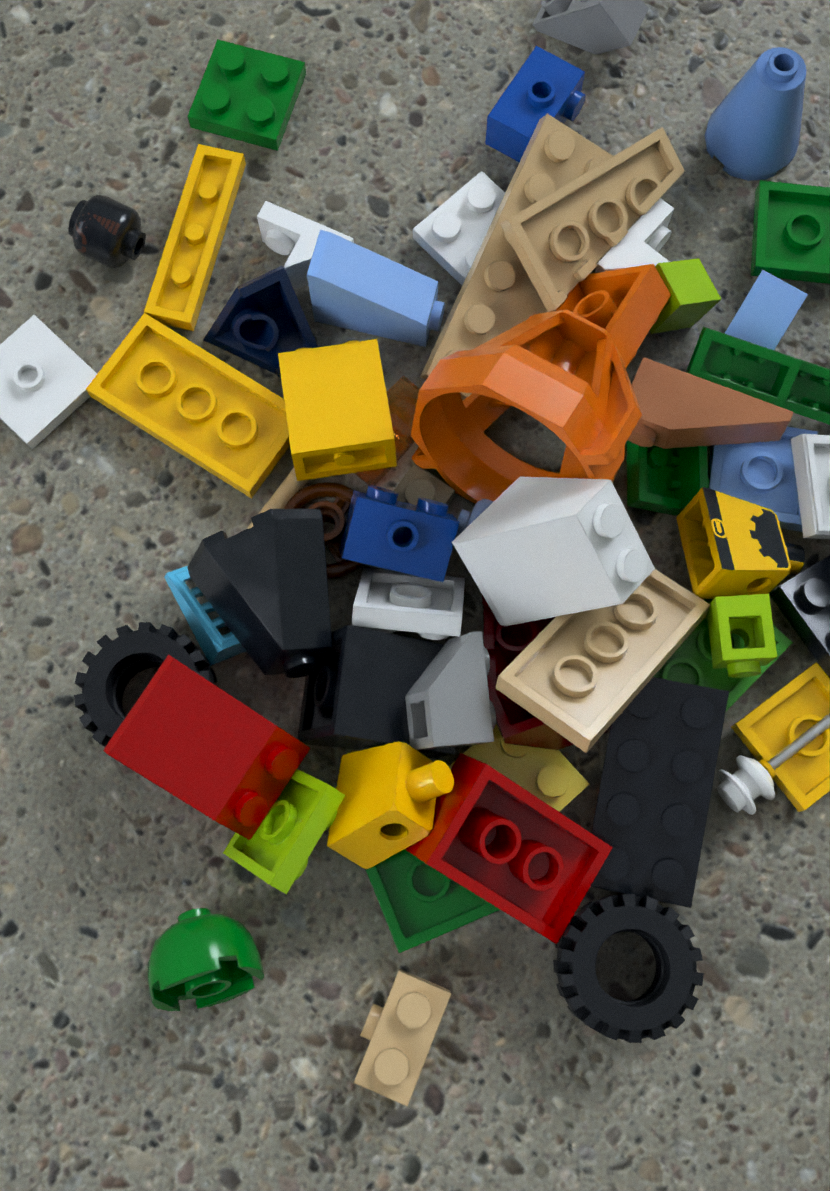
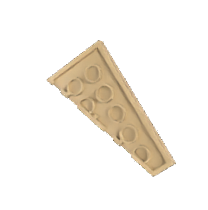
(497, 286)

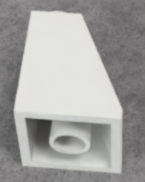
(554, 549)

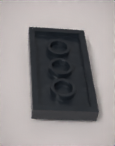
(659, 790)

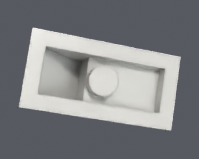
(292, 235)
(642, 241)

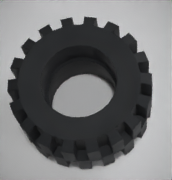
(119, 663)
(673, 979)

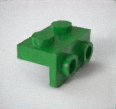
(665, 478)

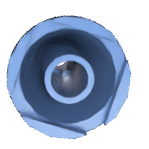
(760, 118)

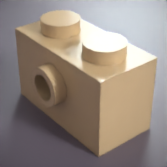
(401, 1036)

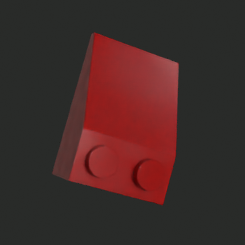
(207, 748)
(511, 848)

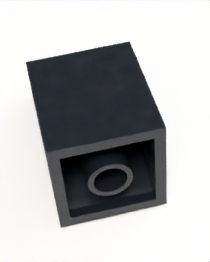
(361, 690)

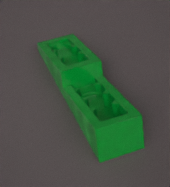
(762, 374)

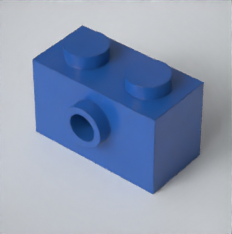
(539, 88)
(399, 534)

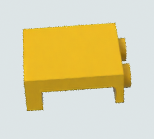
(337, 409)

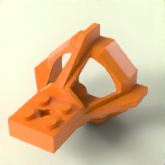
(554, 367)

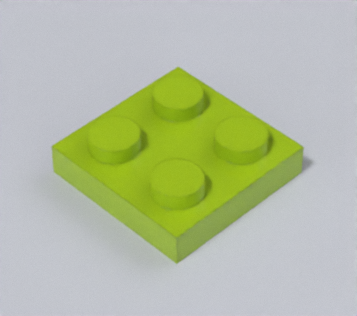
(288, 832)

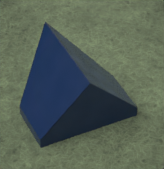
(262, 321)

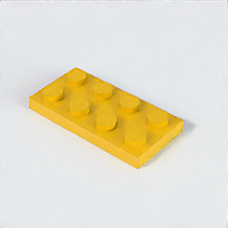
(195, 404)

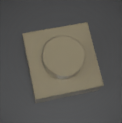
(421, 484)

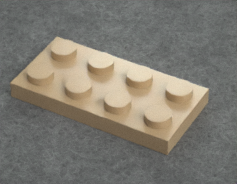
(600, 659)

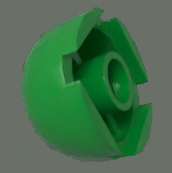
(203, 960)

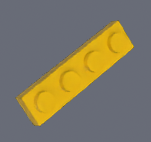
(195, 237)

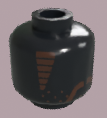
(106, 231)

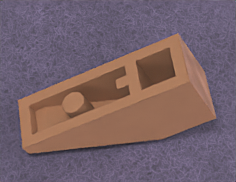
(695, 412)

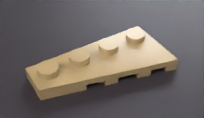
(581, 221)

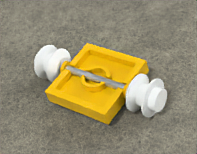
(790, 744)

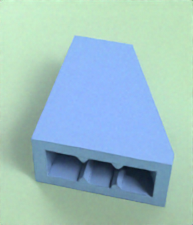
(371, 293)
(766, 311)

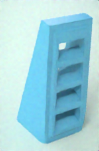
(213, 644)

